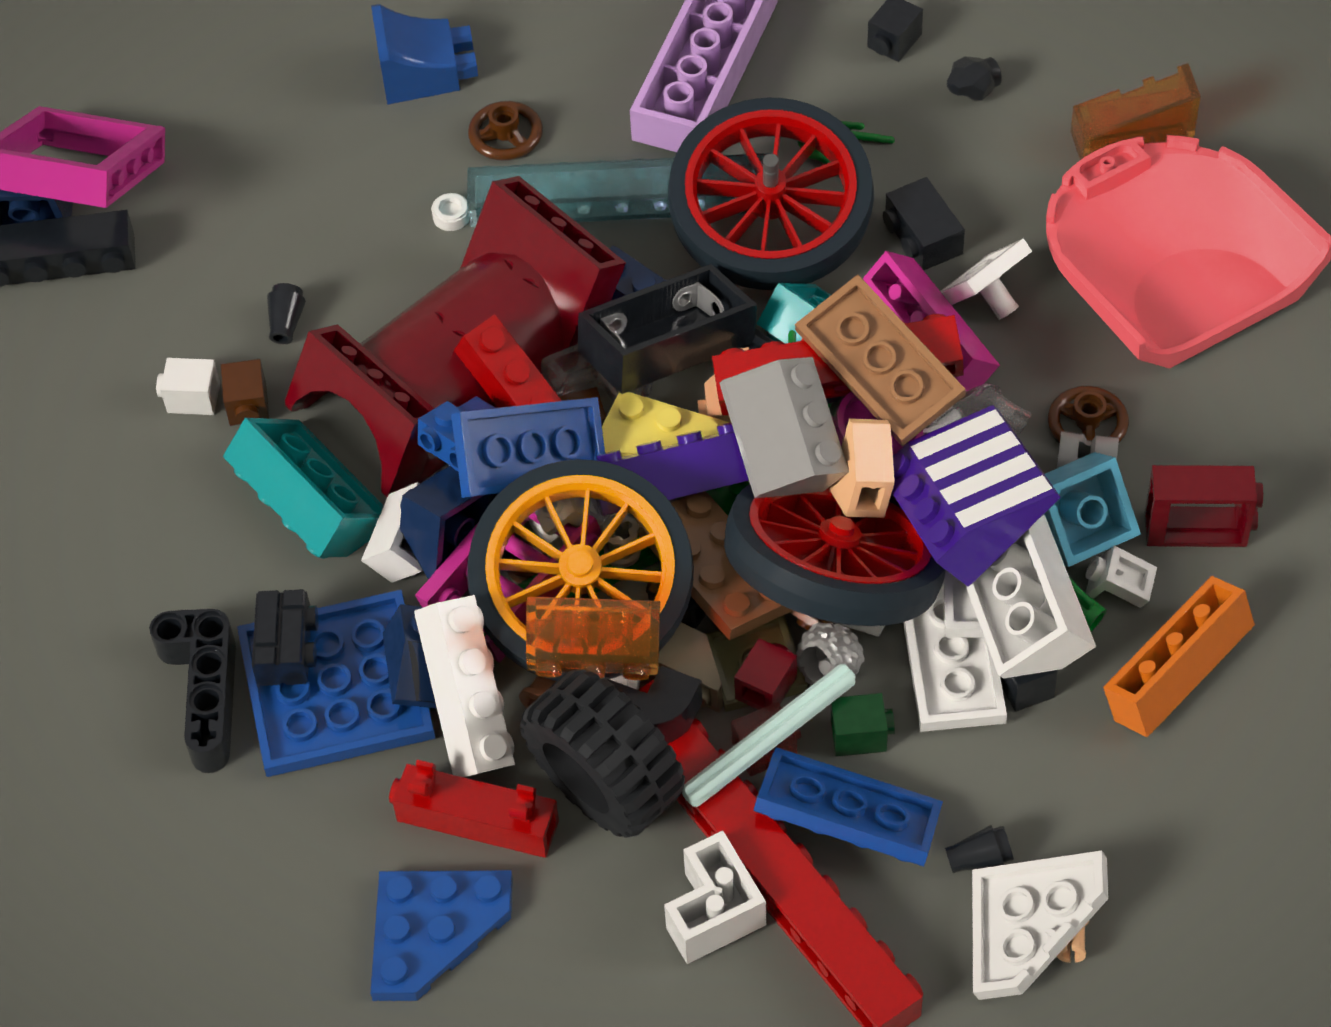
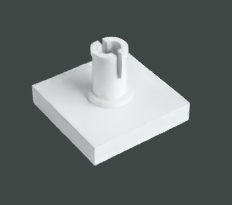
(985, 278)

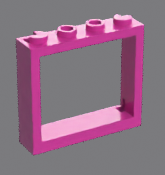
(131, 149)

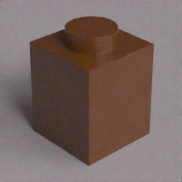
(244, 391)

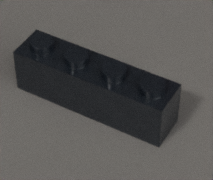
(66, 247)

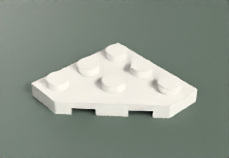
(1029, 916)

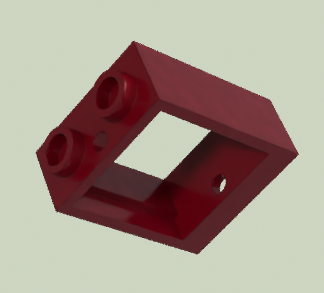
(1202, 525)

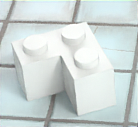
(720, 906)

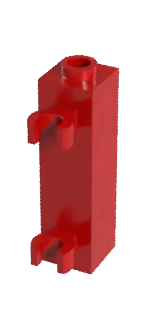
(475, 809)

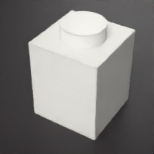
(189, 386)

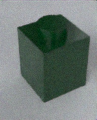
(860, 724)

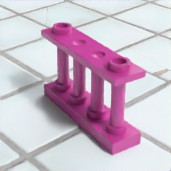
(451, 577)

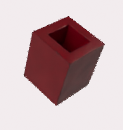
(765, 675)

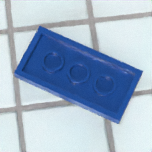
(510, 441)
(848, 806)

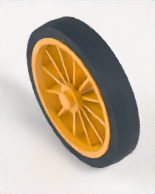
(579, 564)

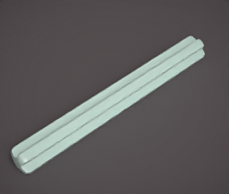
(768, 735)

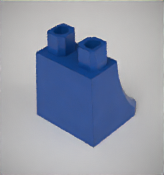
(420, 55)

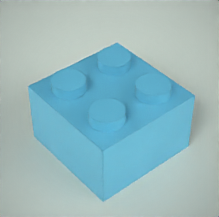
(1092, 508)

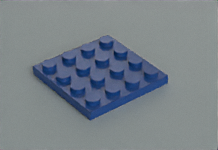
(347, 697)

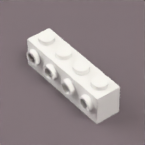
(465, 686)

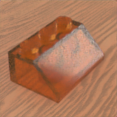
(592, 636)

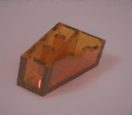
(1146, 112)

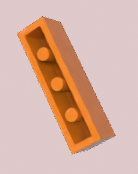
(1179, 656)

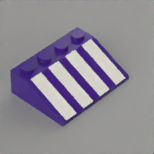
(970, 491)

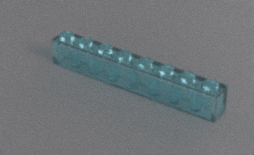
(601, 187)

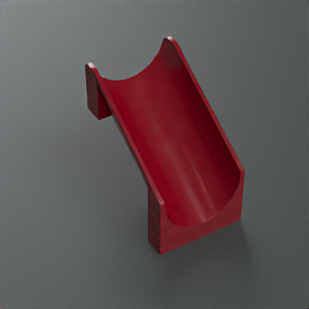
(522, 265)

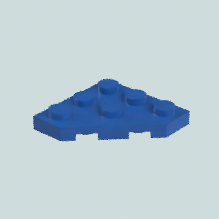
(432, 925)

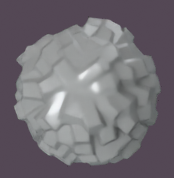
(825, 648)

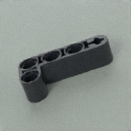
(203, 689)

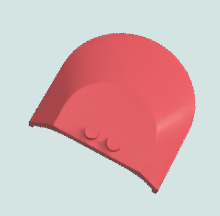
(1180, 244)

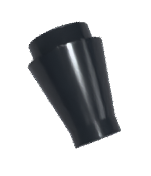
(284, 310)
(981, 850)

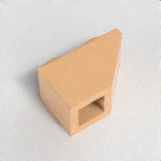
(870, 477)

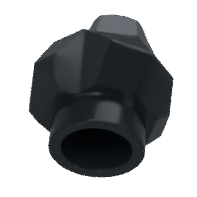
(974, 77)

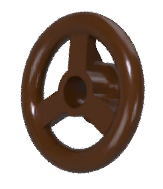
(504, 126)
(1088, 410)

